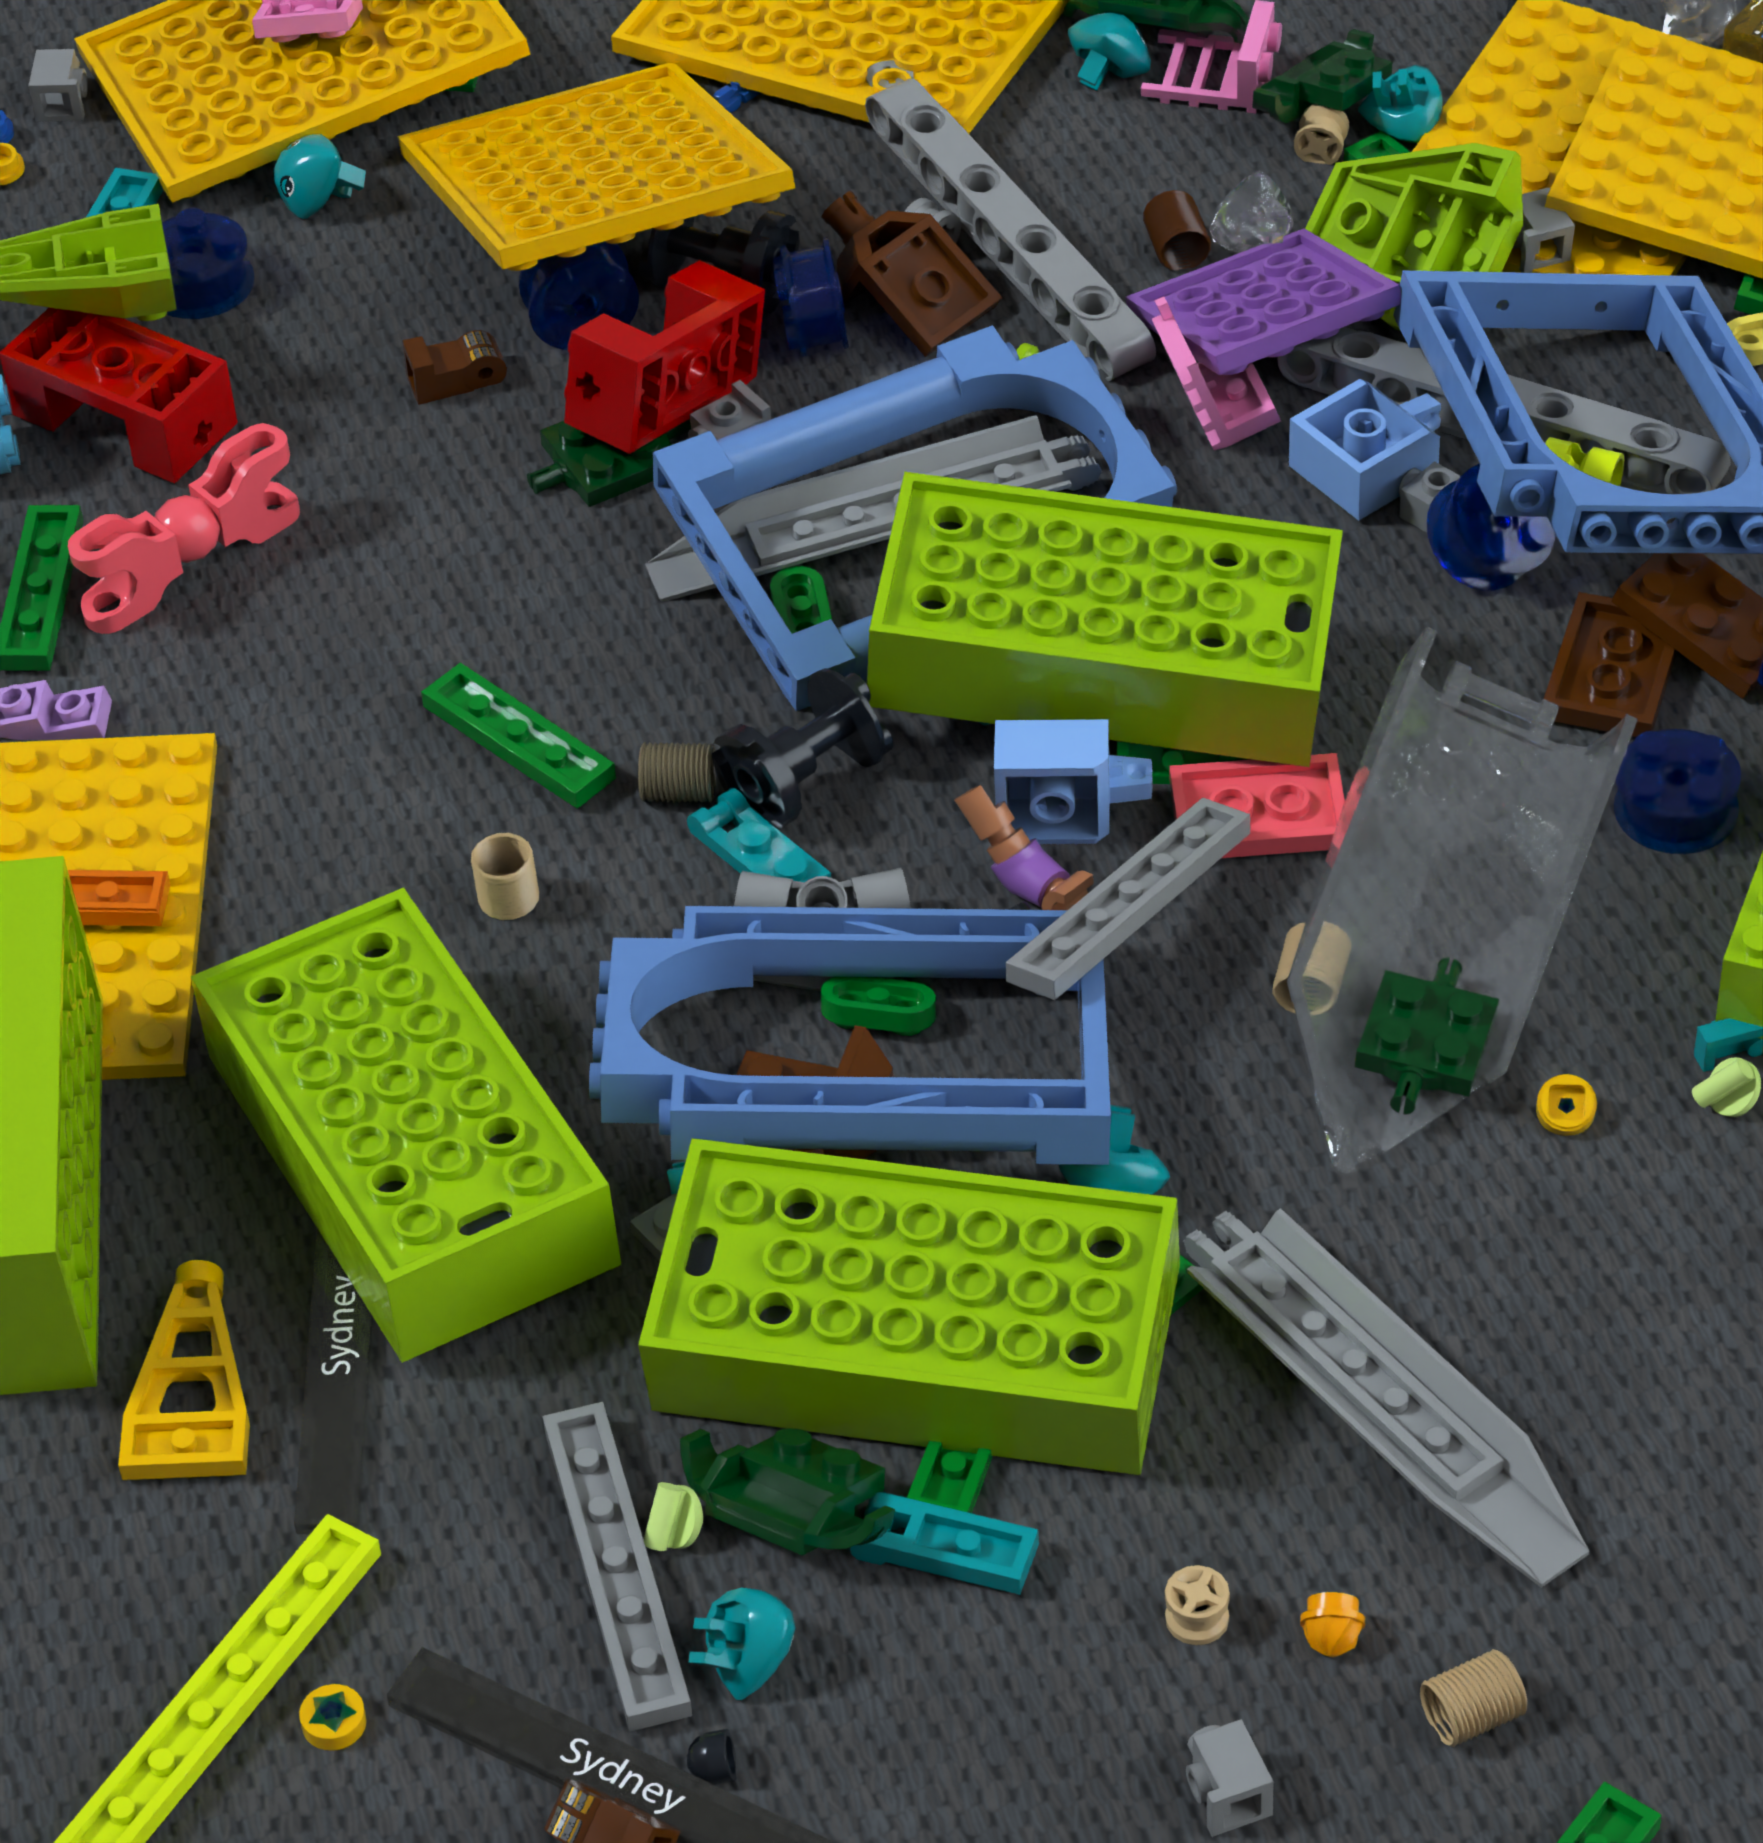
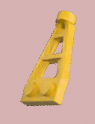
(187, 1442)

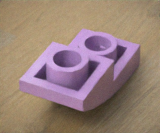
(35, 713)

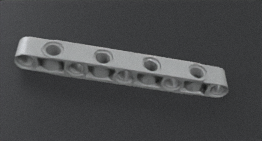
(1010, 228)
(1654, 452)

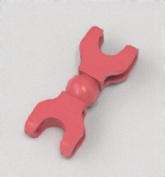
(147, 551)

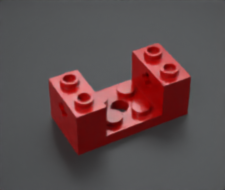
(641, 385)
(166, 391)

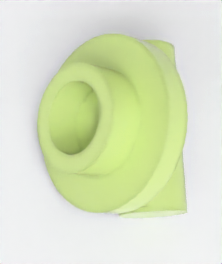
(1730, 1088)
(674, 1518)

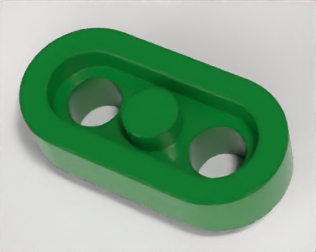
(800, 597)
(878, 1004)

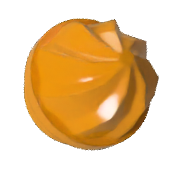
(1332, 1622)

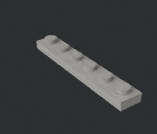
(1127, 899)
(617, 1567)

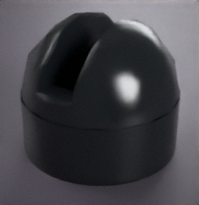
(713, 1757)

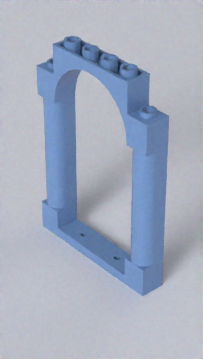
(964, 378)
(1518, 470)
(732, 944)

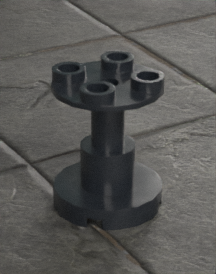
(734, 251)
(773, 766)

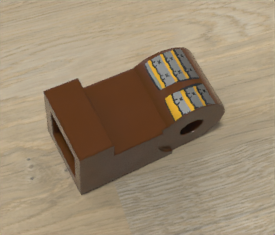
(452, 366)
(594, 1817)

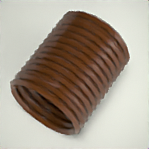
(1174, 215)

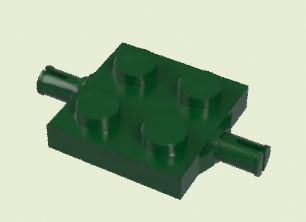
(593, 466)
(1426, 1034)

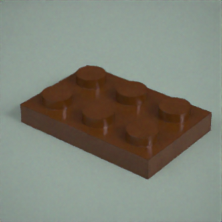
(1700, 615)
(1609, 668)

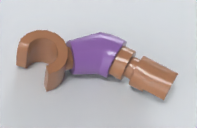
(1018, 861)

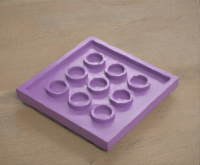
(1268, 300)

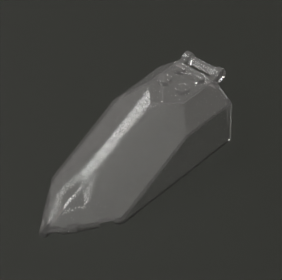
(1445, 847)

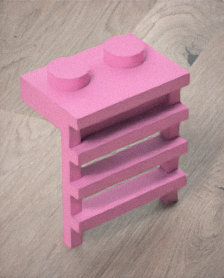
(290, 18)
(1247, 67)
(1225, 404)

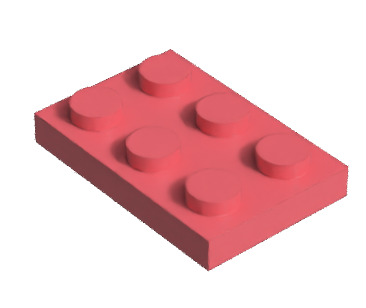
(1287, 804)

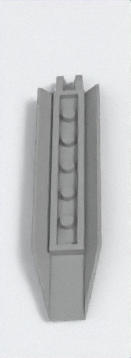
(860, 501)
(1390, 1389)

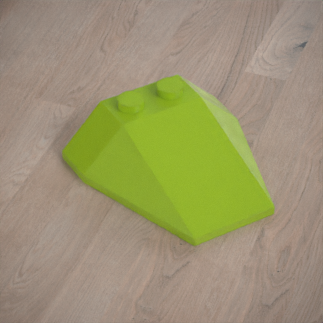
(1424, 211)
(93, 265)

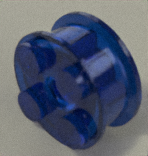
(207, 263)
(577, 289)
(815, 297)
(1481, 547)
(1677, 791)

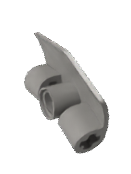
(872, 890)

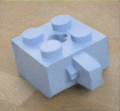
(1363, 445)
(1063, 778)

